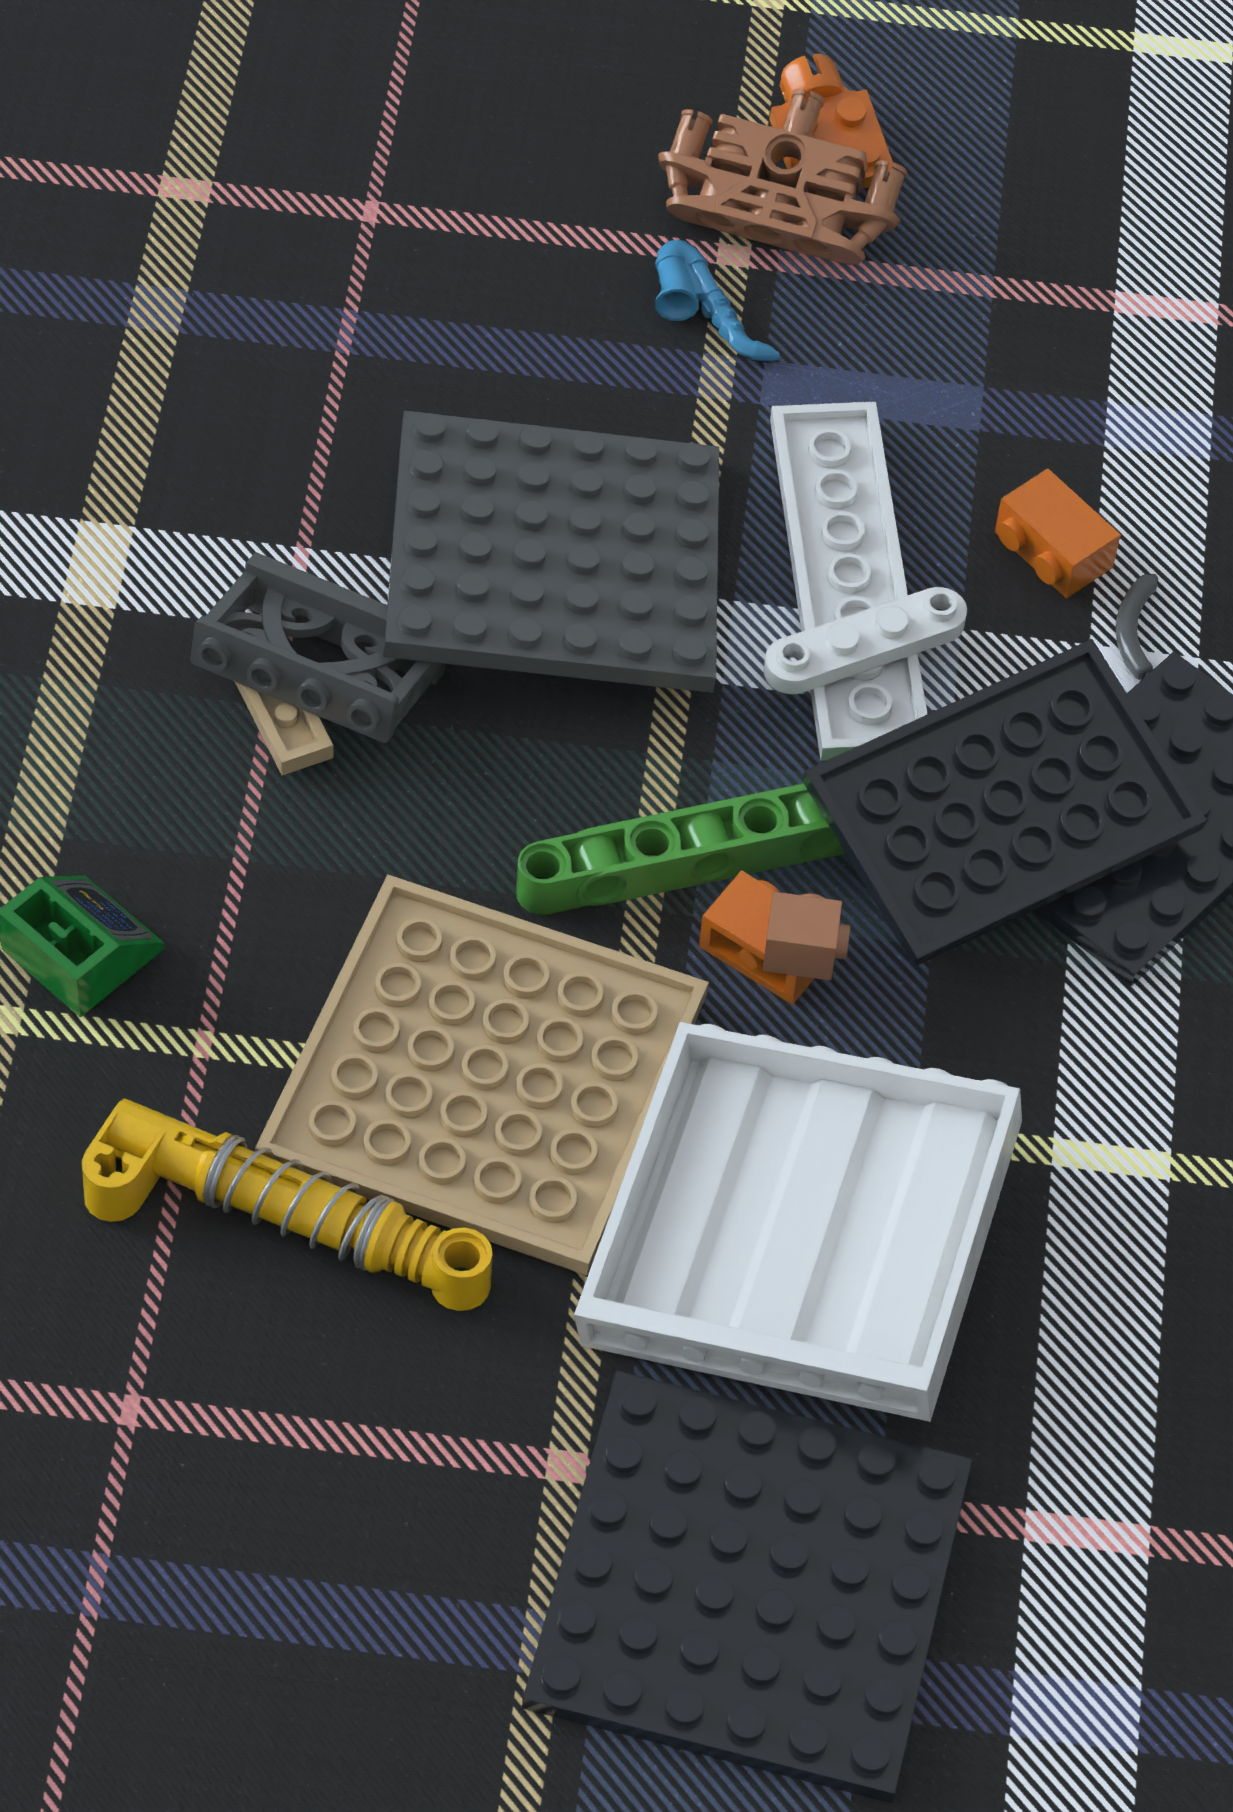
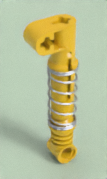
(231, 1175)

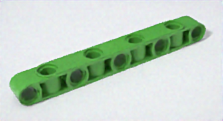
(690, 845)

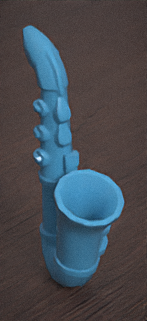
(687, 281)

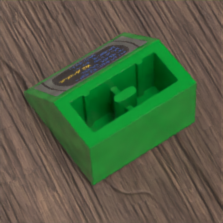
(75, 939)

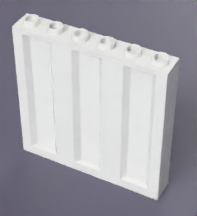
(801, 1219)

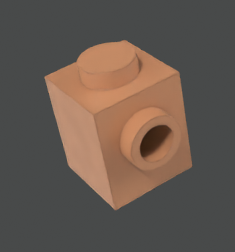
(805, 936)

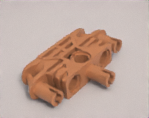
(796, 206)

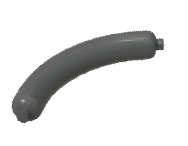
(1127, 625)

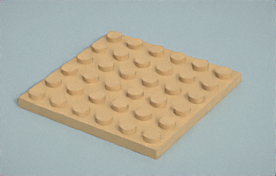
(482, 1072)

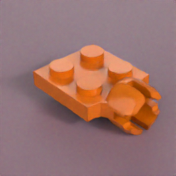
(845, 115)

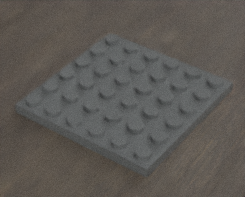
(555, 552)

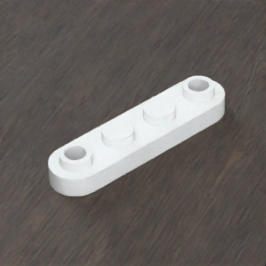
(865, 640)

